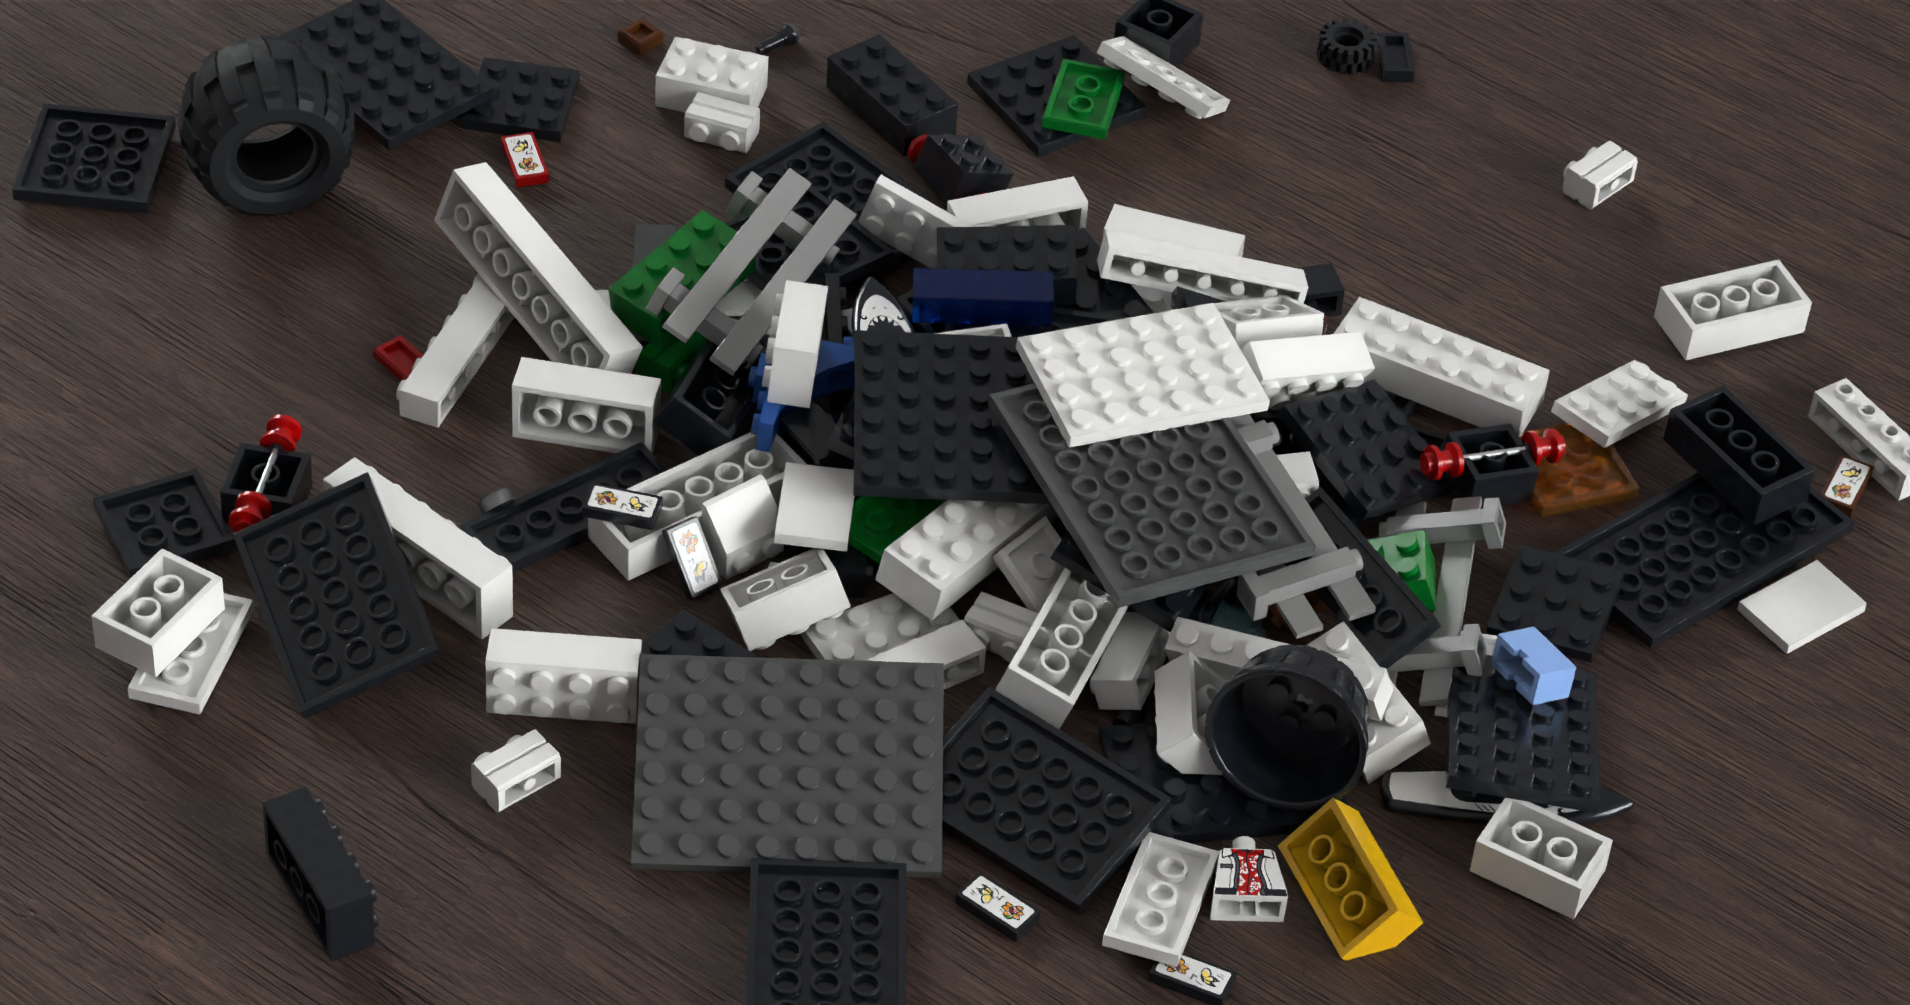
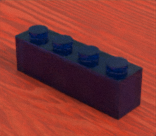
(982, 297)

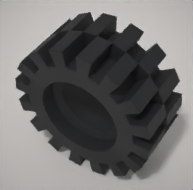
(1346, 46)

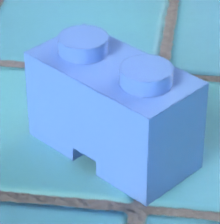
(1534, 664)

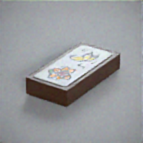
(1847, 484)

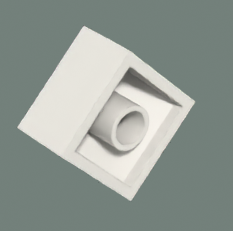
(741, 527)

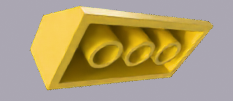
(1349, 882)

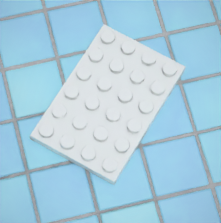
(1141, 374)

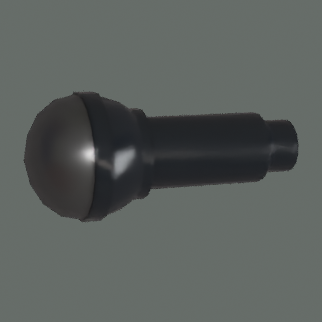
(787, 35)

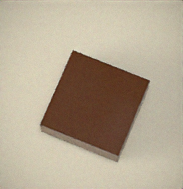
(640, 36)

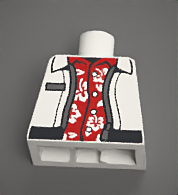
(1248, 884)

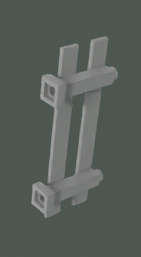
(767, 215)
(1326, 567)
(1447, 646)

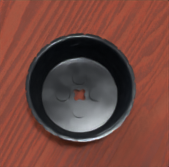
(1277, 748)

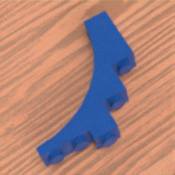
(832, 374)

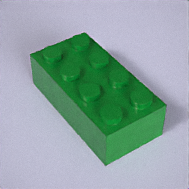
(689, 251)

